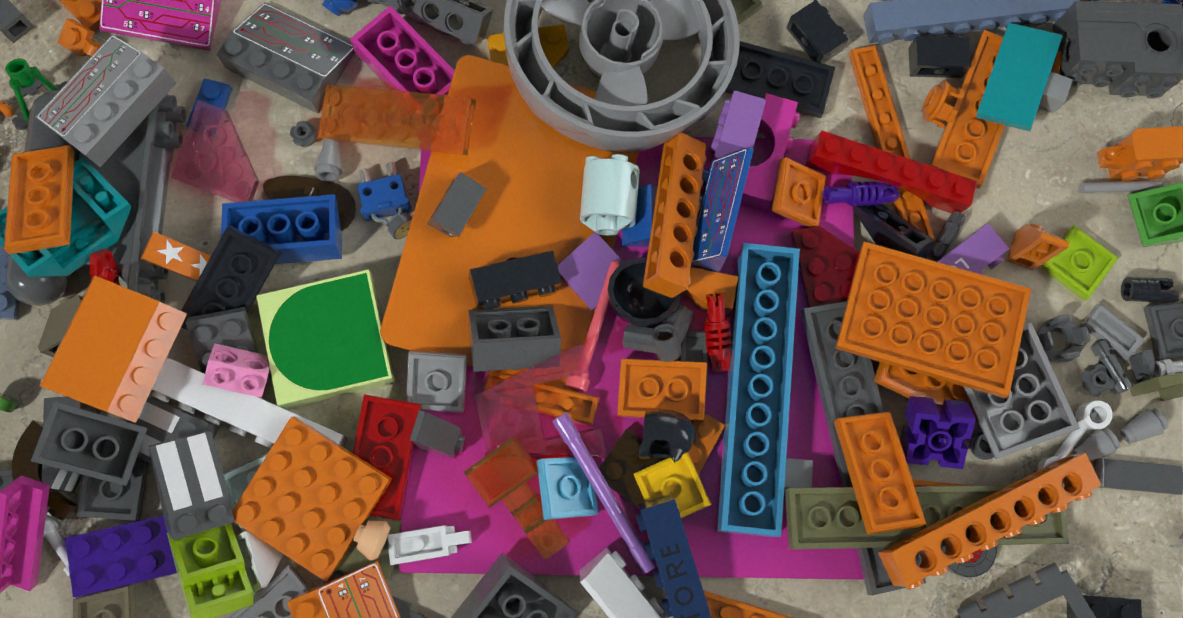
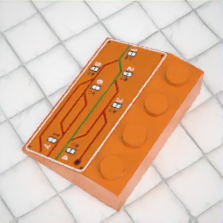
(352, 595)

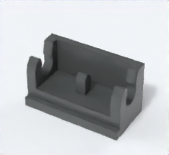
(457, 205)

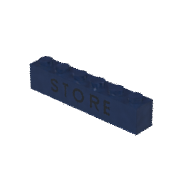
(673, 558)

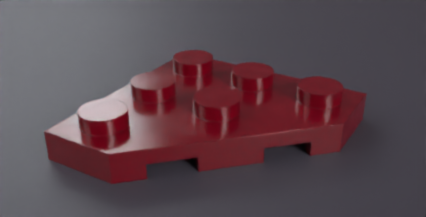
(824, 266)

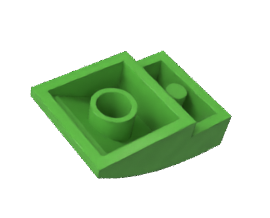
(1158, 214)

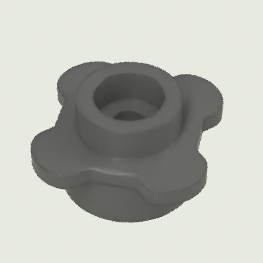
(1090, 384)

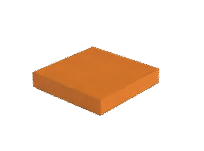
(798, 192)

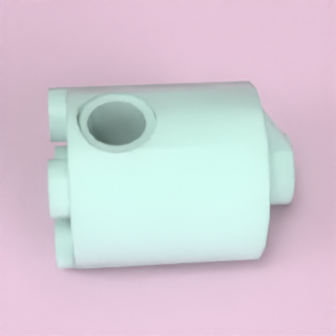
(609, 194)

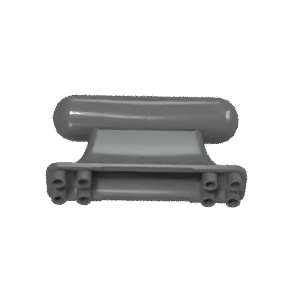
(140, 176)

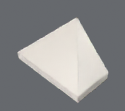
(259, 559)

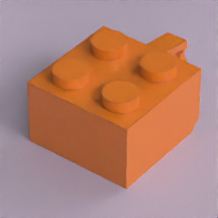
(1144, 154)

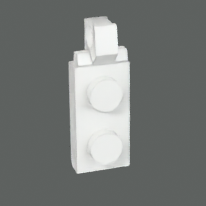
(425, 544)

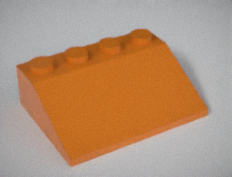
(113, 349)

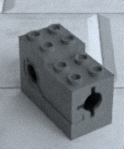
(1122, 46)

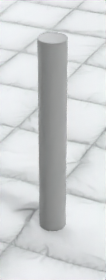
(1119, 186)

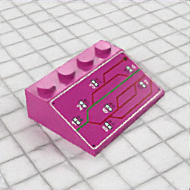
(167, 21)

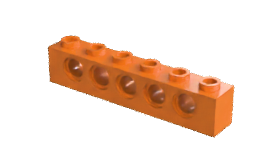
(675, 216)

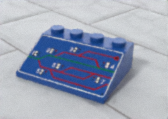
(719, 209)

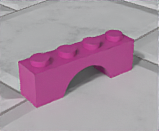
(775, 125)

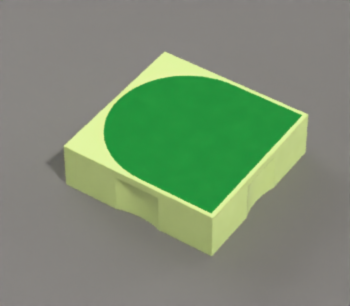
(325, 339)

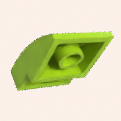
(212, 572)

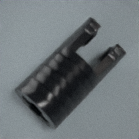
(1148, 290)

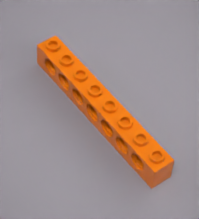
(900, 557)

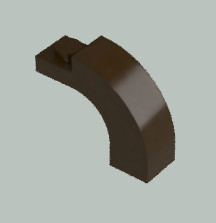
(58, 504)

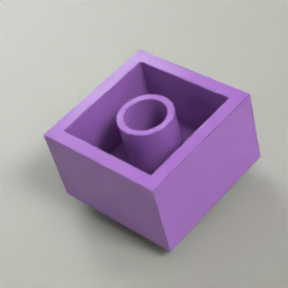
(737, 124)

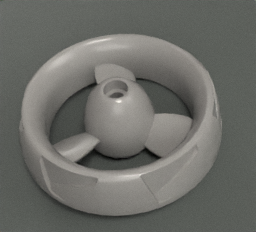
(618, 47)

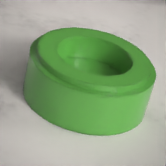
(7, 403)

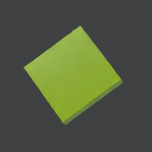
(1081, 264)

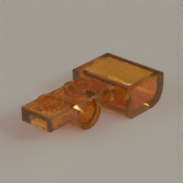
(504, 477)

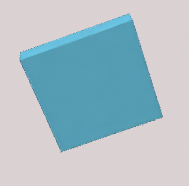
(565, 489)

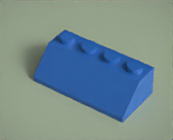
(298, 227)

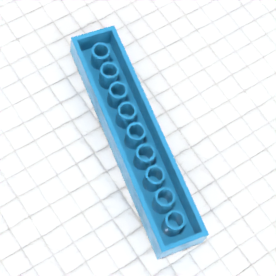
(759, 392)

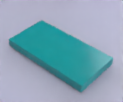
(1019, 76)

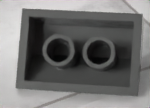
(513, 337)

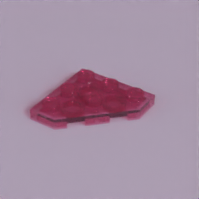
(215, 156)

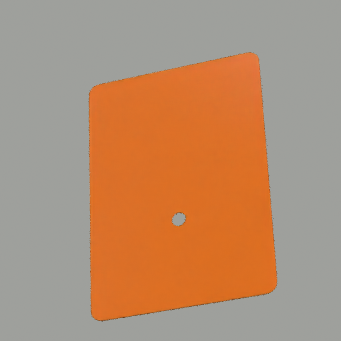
(526, 210)

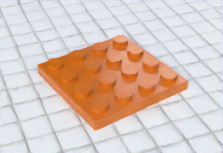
(310, 498)

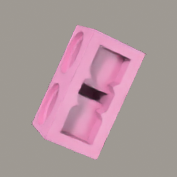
(237, 370)

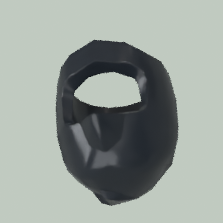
(666, 435)

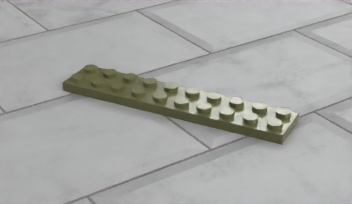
(833, 518)

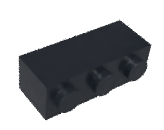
(515, 280)

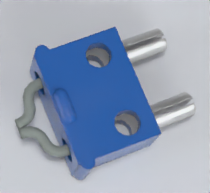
(383, 196)

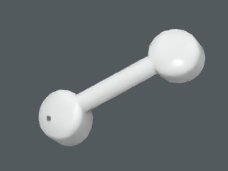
(1089, 416)

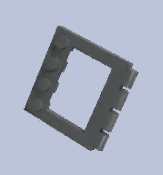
(1030, 595)

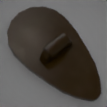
(300, 186)

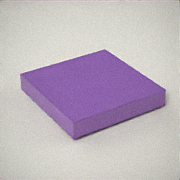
(587, 268)

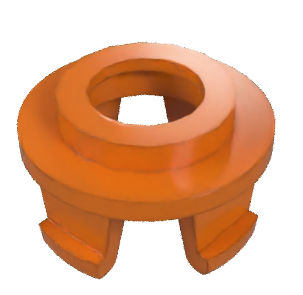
(938, 104)

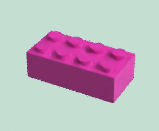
(401, 56)

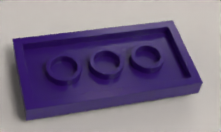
(119, 556)

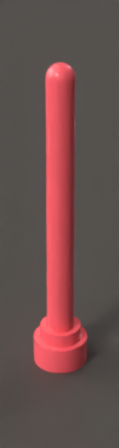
(581, 382)

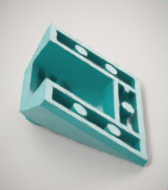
(95, 225)

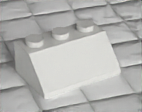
(616, 590)

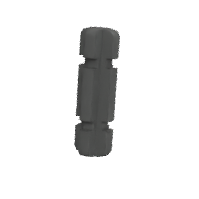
(947, 235)
(1114, 368)

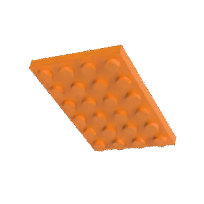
(934, 319)

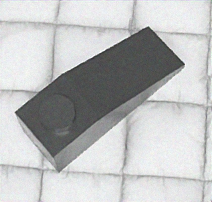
(437, 435)

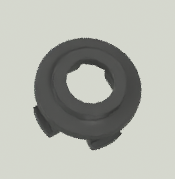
(1074, 337)

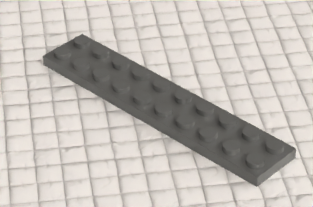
(845, 391)

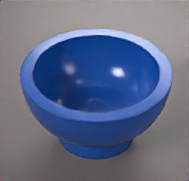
(338, 6)

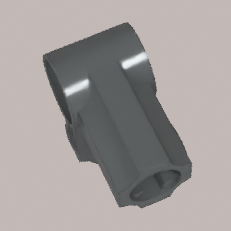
(664, 339)

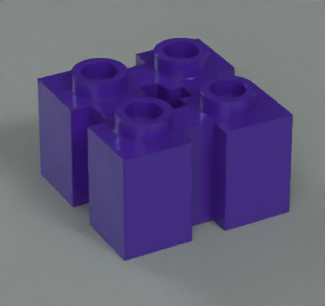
(937, 432)

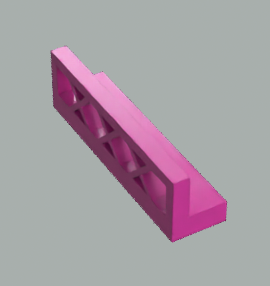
(22, 532)

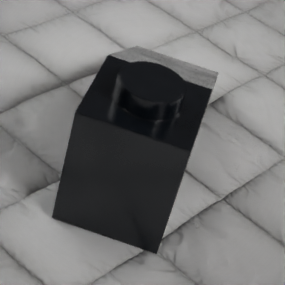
(893, 231)

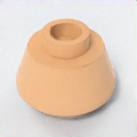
(372, 538)

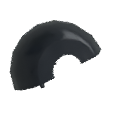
(633, 301)

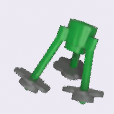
(26, 81)

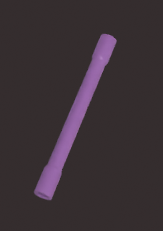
(572, 438)

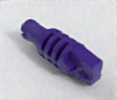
(861, 193)

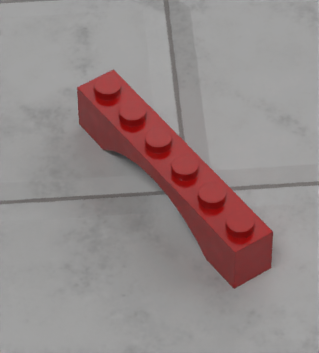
(847, 157)

